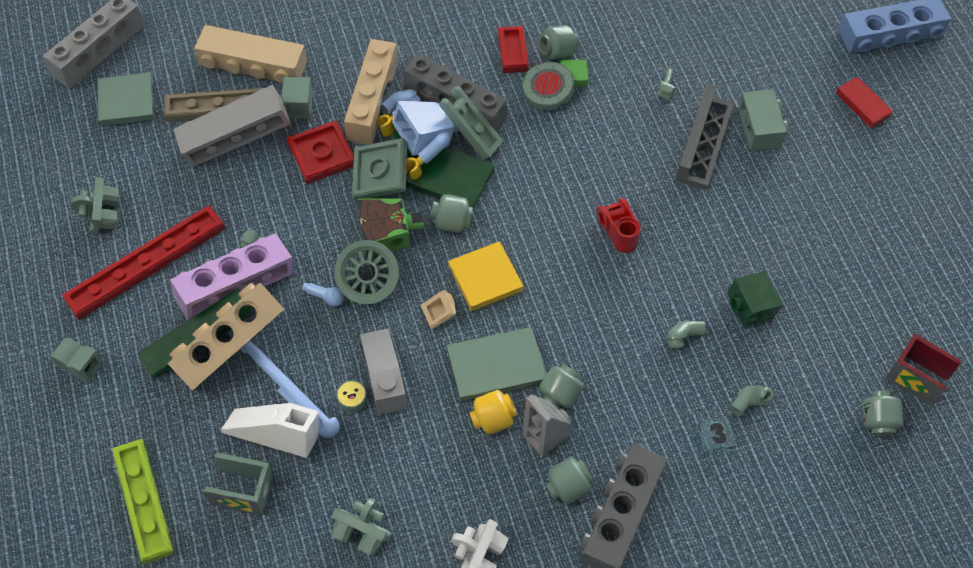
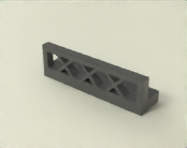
(697, 133)

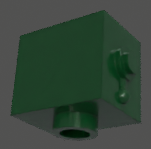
(754, 298)

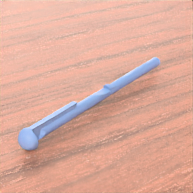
(327, 427)

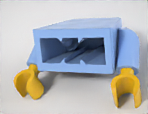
(424, 129)

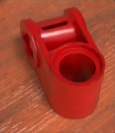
(619, 220)

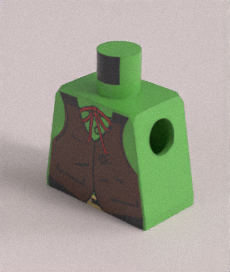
(387, 223)

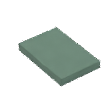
(496, 363)

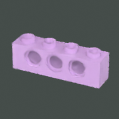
(255, 263)

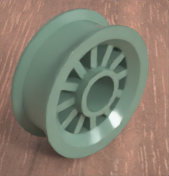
(341, 267)

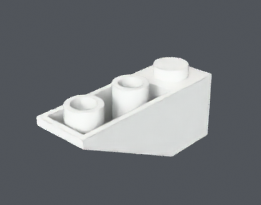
(276, 426)

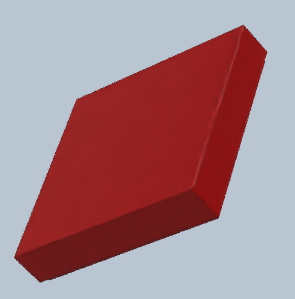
(321, 151)

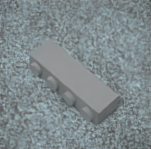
(231, 126)

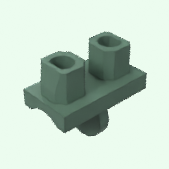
(101, 196)
(347, 522)

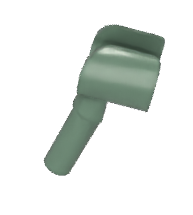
(666, 89)
(249, 237)

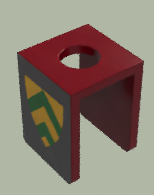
(929, 357)

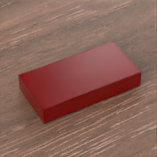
(513, 49)
(864, 102)

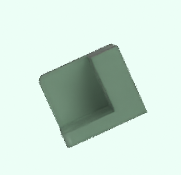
(297, 97)

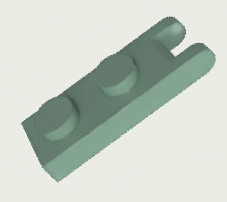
(471, 123)

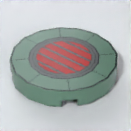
(548, 85)

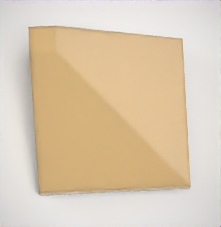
(439, 309)

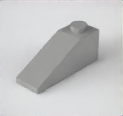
(383, 371)
(545, 424)

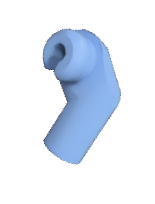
(390, 104)

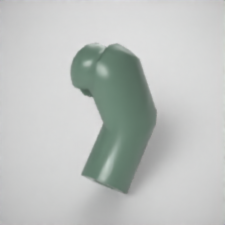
(682, 330)
(751, 396)

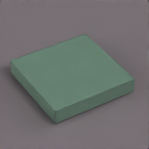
(125, 99)
(379, 169)

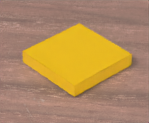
(485, 276)

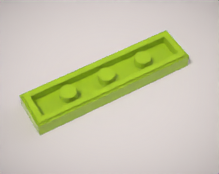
(142, 501)

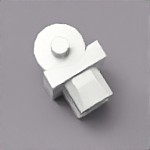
(485, 539)

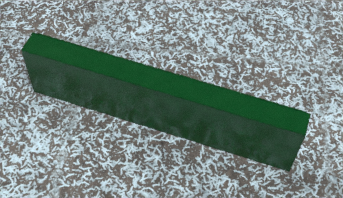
(157, 354)

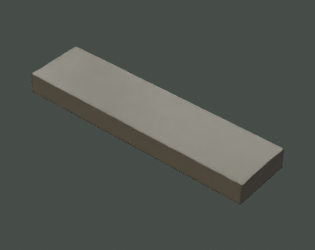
(194, 105)

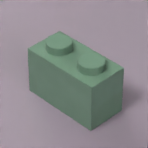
(762, 120)

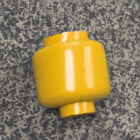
(493, 412)

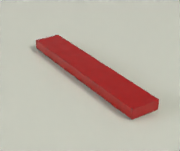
(143, 262)

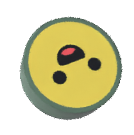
(351, 395)

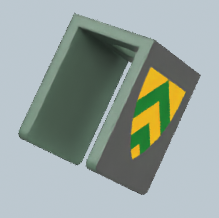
(241, 502)

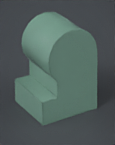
(75, 358)

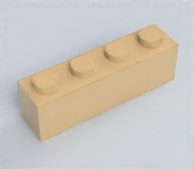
(249, 54)

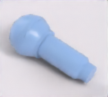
(331, 296)

